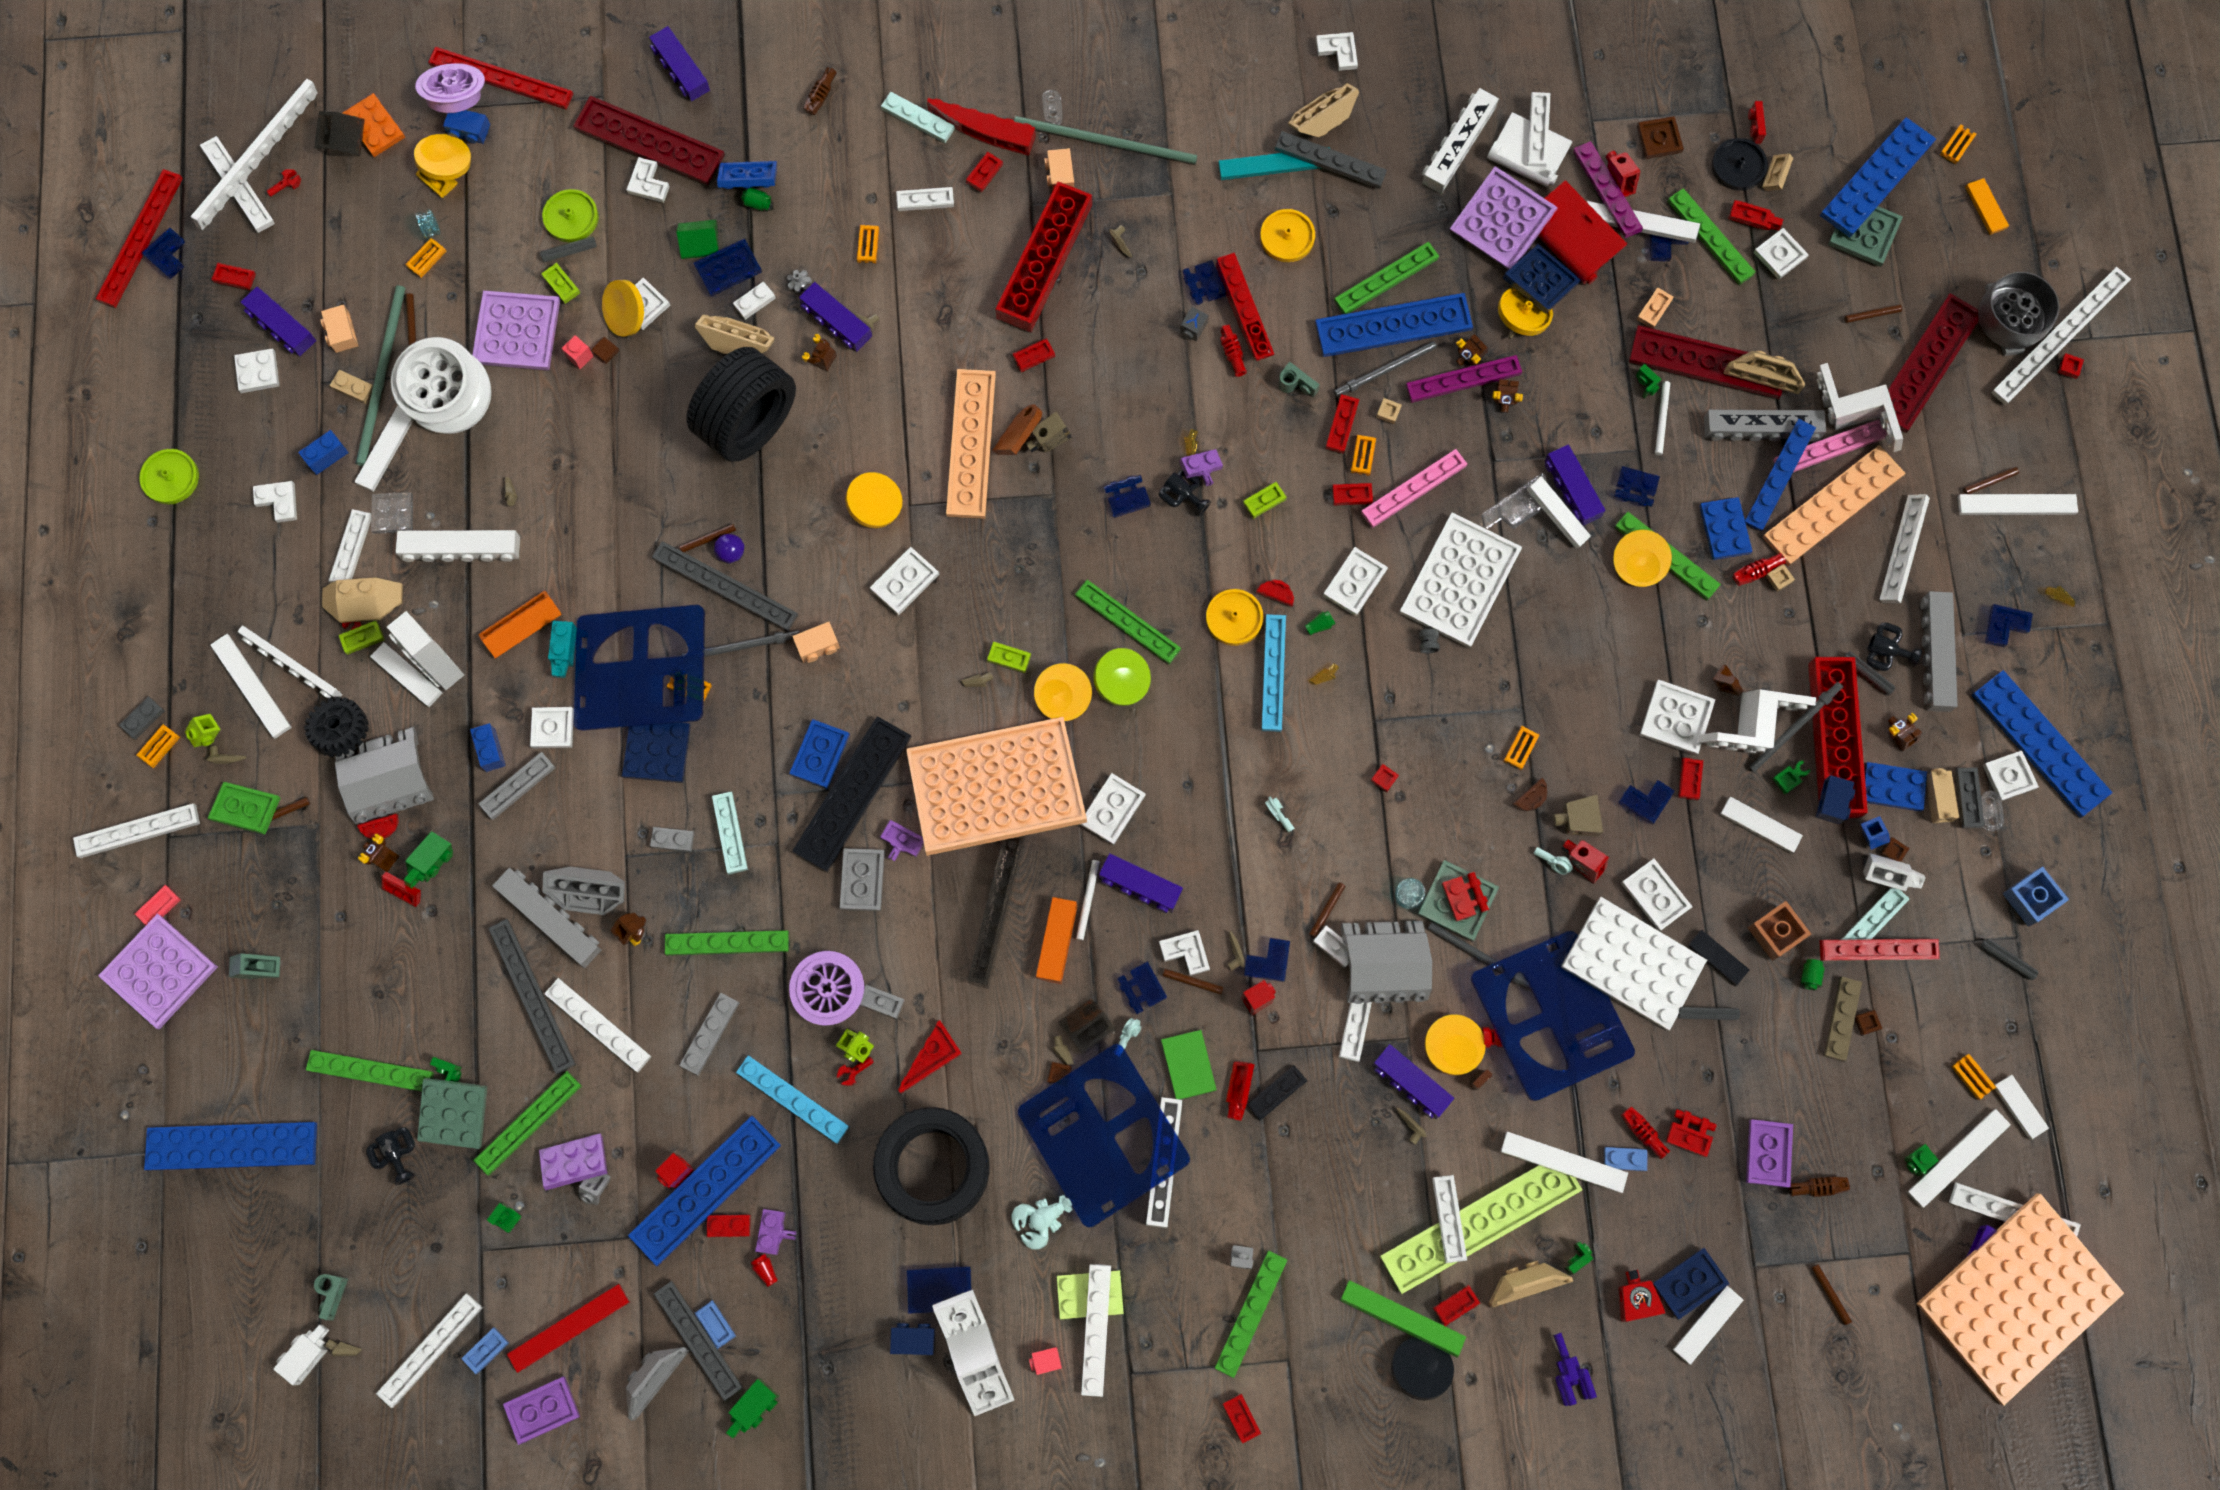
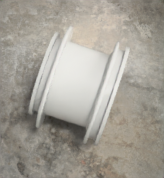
(429, 356)

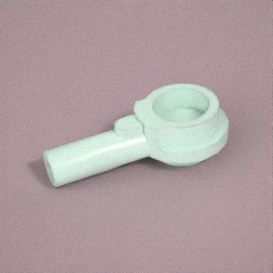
(1275, 806)
(1560, 864)
(1130, 1029)

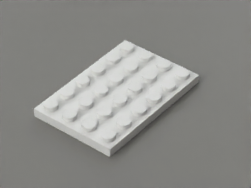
(1460, 580)
(1634, 963)

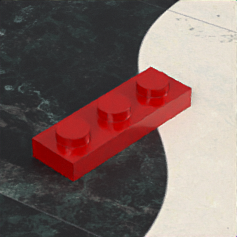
(1342, 424)

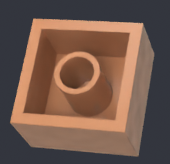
(1779, 930)

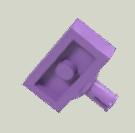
(1201, 465)
(901, 840)
(772, 1232)

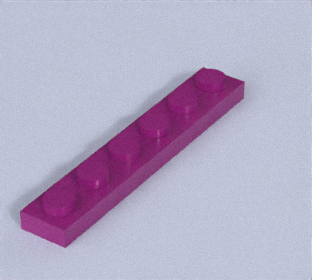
(1608, 189)
(1463, 379)

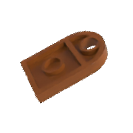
(1018, 431)

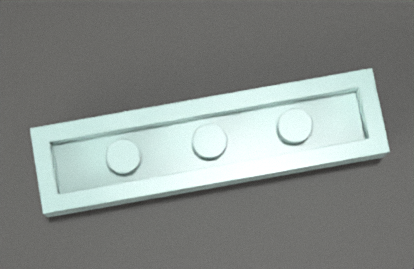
(917, 117)
(730, 833)
(1878, 915)

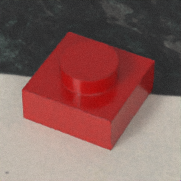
(2070, 366)
(1384, 778)

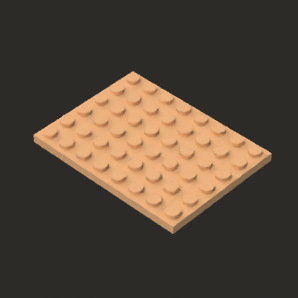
(995, 786)
(2020, 1299)

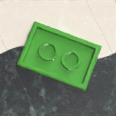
(244, 808)
(1188, 1065)

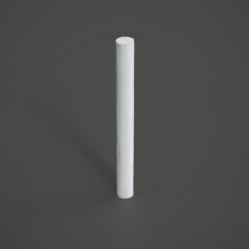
(1662, 418)
(1087, 900)

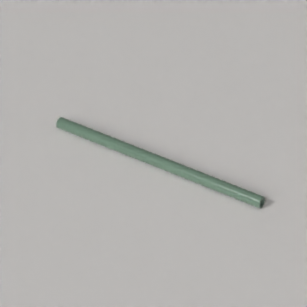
(1108, 140)
(380, 375)

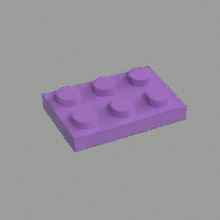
(1769, 1153)
(573, 1161)
(541, 1410)

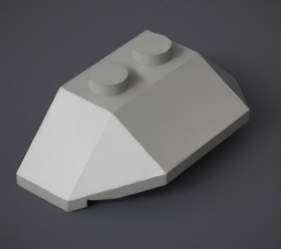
(584, 889)
(650, 1378)

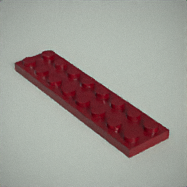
(649, 140)
(1691, 359)
(1931, 359)

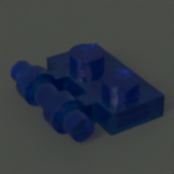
(1209, 280)
(1639, 482)
(1129, 501)
(1148, 985)

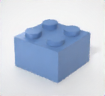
(2035, 896)

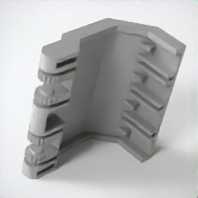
(382, 777)
(1388, 962)

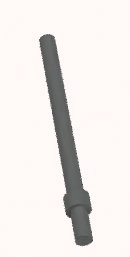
(1353, 384)
(778, 638)
(1824, 699)
(1518, 979)

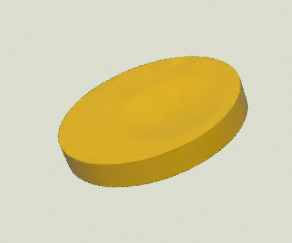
(442, 157)
(1287, 235)
(623, 308)
(1521, 314)
(873, 500)
(1642, 558)
(1234, 617)
(1063, 691)
(1454, 1045)

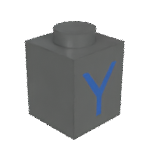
(1194, 324)

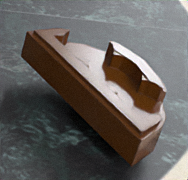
(1533, 797)

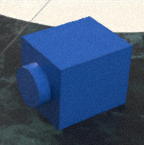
(1875, 832)

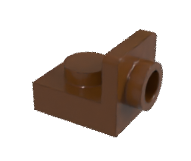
(1727, 682)

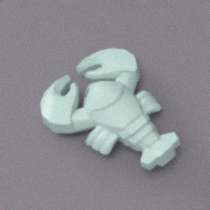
(1040, 1220)

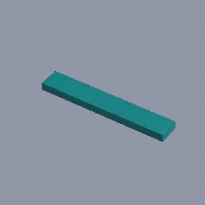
(1261, 165)

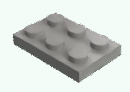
(862, 879)

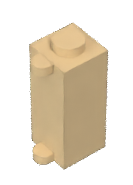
(1941, 796)

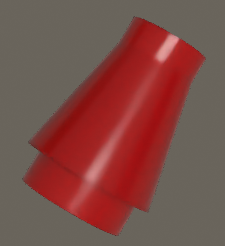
(763, 1268)

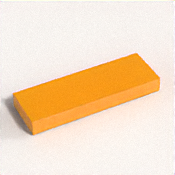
(1987, 206)

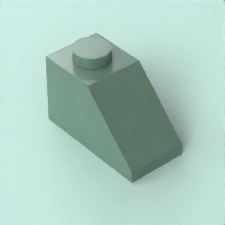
(254, 966)

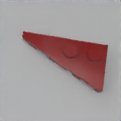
(935, 1054)

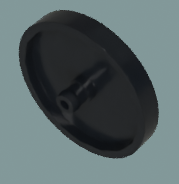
(1739, 164)
(1421, 1369)

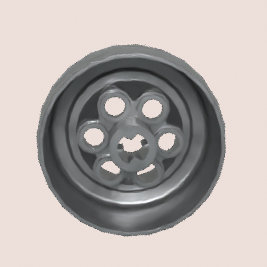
(2032, 300)

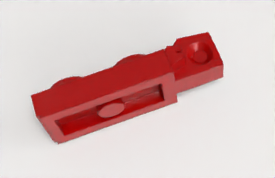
(1754, 216)
(1239, 1089)

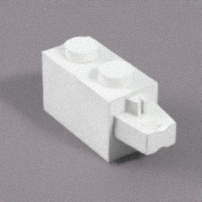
(1892, 873)
(302, 1356)

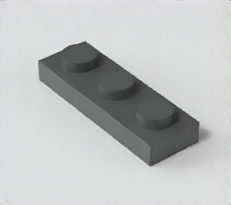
(1969, 798)

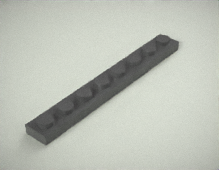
(725, 586)
(532, 996)

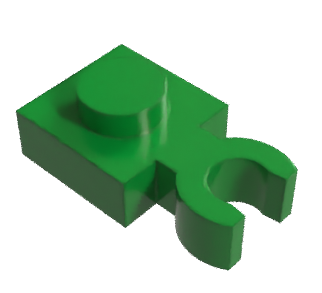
(1790, 778)

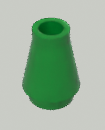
(1320, 623)

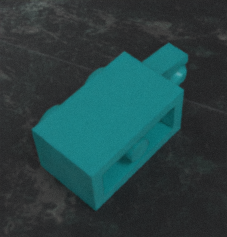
(562, 647)

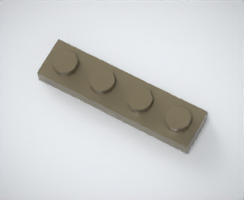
(1842, 1019)

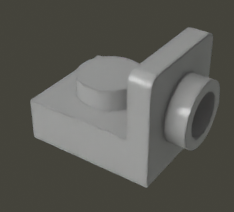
(592, 1189)
(1241, 1257)

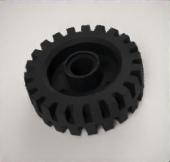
(336, 726)

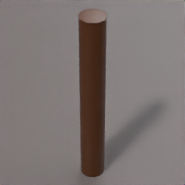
(1873, 313)
(410, 318)
(1990, 481)
(707, 538)
(290, 808)
(1327, 910)
(1193, 981)
(1831, 1294)

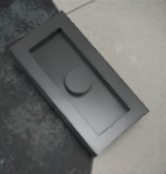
(142, 717)

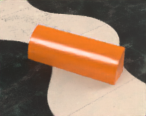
(520, 624)
(1056, 940)

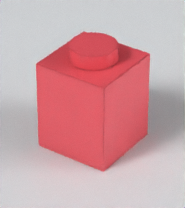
(577, 352)
(1045, 1361)

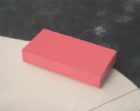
(159, 904)

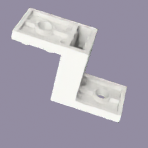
(1860, 408)
(1757, 721)
(973, 1352)

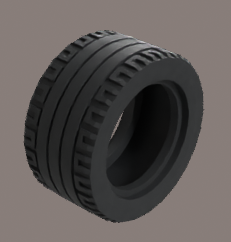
(740, 403)
(895, 1140)

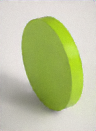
(570, 215)
(169, 476)
(1122, 677)

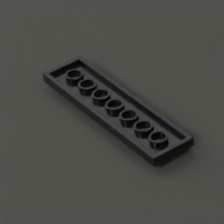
(852, 794)

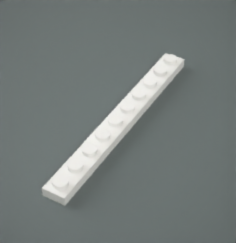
(254, 154)
(2060, 336)

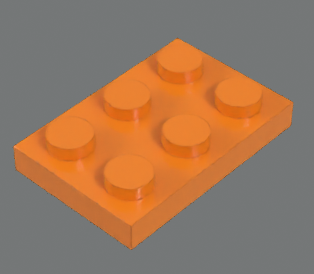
(379, 128)

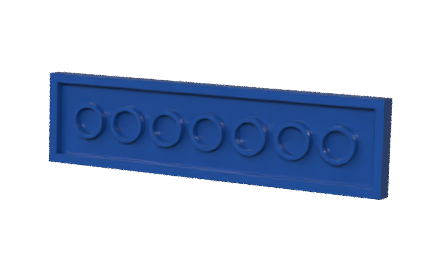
(1877, 177)
(1393, 324)
(2042, 744)
(230, 1146)
(704, 1190)

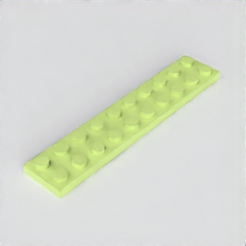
(1481, 1224)

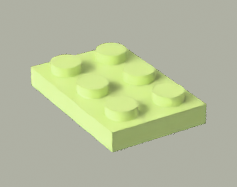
(1074, 1295)

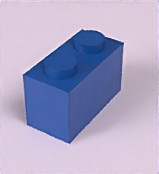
(467, 126)
(323, 452)
(488, 747)

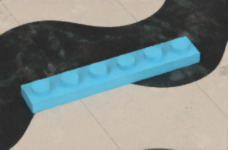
(1273, 673)
(792, 1099)

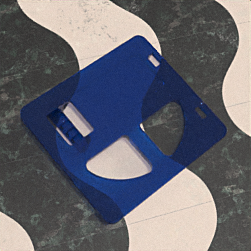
(632, 690)
(1566, 1008)
(1086, 1152)

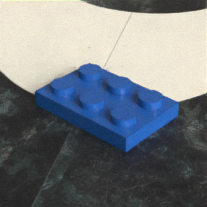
(747, 174)
(1725, 528)
(819, 754)
(1895, 786)

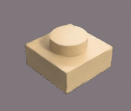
(1389, 411)
(1780, 577)

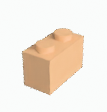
(1059, 167)
(339, 328)
(816, 642)

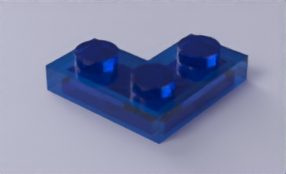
(1661, 247)
(161, 253)
(2004, 619)
(1650, 805)
(1273, 966)

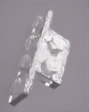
(1514, 508)

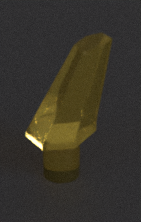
(1190, 442)
(2061, 595)
(1325, 675)

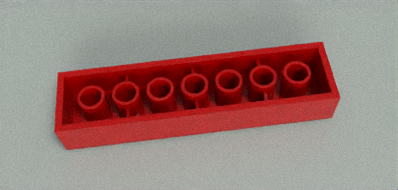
(1044, 256)
(1839, 728)

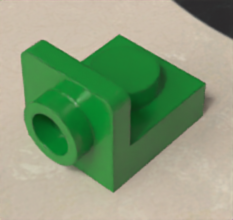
(1648, 378)
(445, 1067)
(1921, 1160)
(504, 1217)
(1577, 1262)

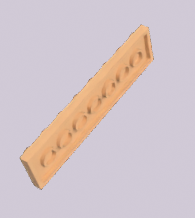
(971, 444)
(1834, 505)

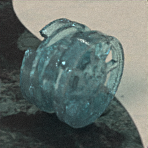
(427, 223)
(1410, 893)

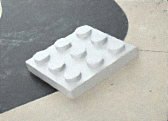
(1677, 717)

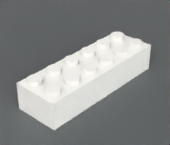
(424, 651)

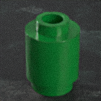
(756, 199)
(1812, 974)

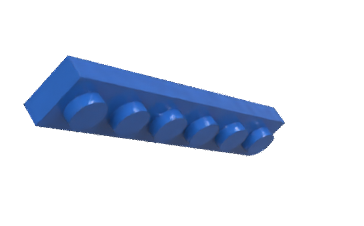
(1780, 475)

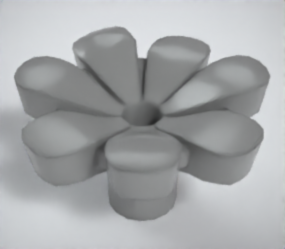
(799, 281)

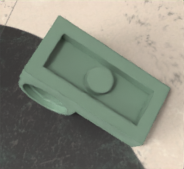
(1299, 378)
(333, 1295)

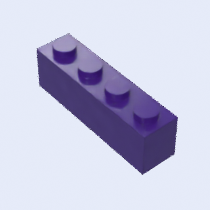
(679, 64)
(835, 317)
(278, 321)
(1574, 485)
(1140, 883)
(1413, 1082)

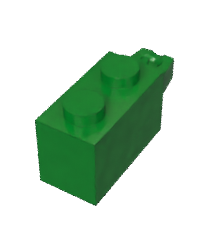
(427, 859)
(751, 1407)

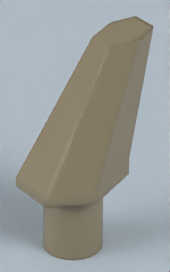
(510, 493)
(977, 680)
(1062, 1051)
(342, 1349)

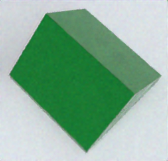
(697, 238)

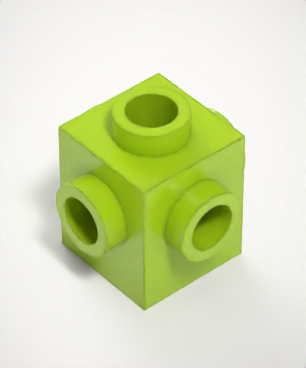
(202, 730)
(855, 1046)

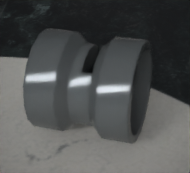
(1429, 641)

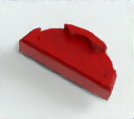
(1277, 591)
(383, 826)

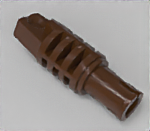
(819, 92)
(1820, 1187)

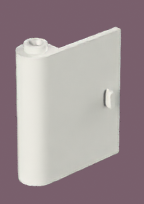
(1512, 151)

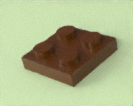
(1660, 137)

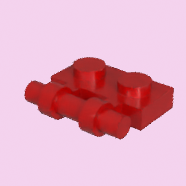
(1459, 899)
(1689, 1139)

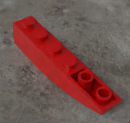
(986, 127)
(1243, 306)

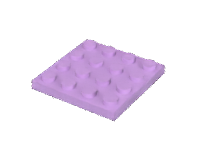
(1503, 218)
(516, 330)
(158, 971)

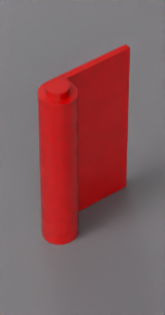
(1579, 234)

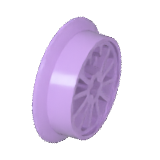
(451, 87)
(806, 970)

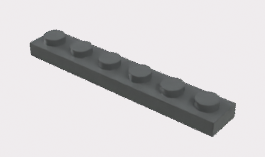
(1330, 160)
(698, 1340)

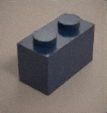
(1835, 800)
(912, 1340)

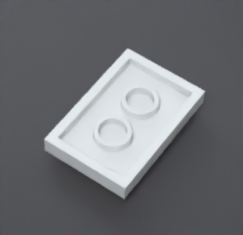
(904, 581)
(1355, 581)
(1113, 809)
(1656, 895)

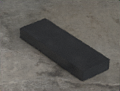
(1718, 957)
(1277, 1092)

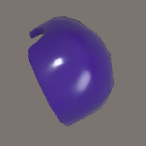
(729, 548)

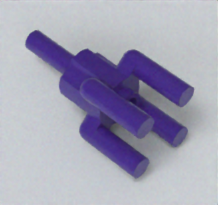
(1571, 1375)

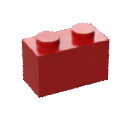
(1258, 997)
(674, 1171)

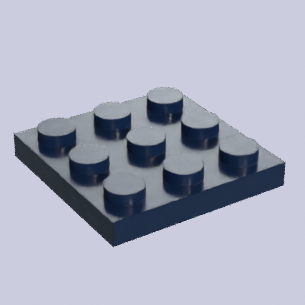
(1541, 279)
(657, 752)

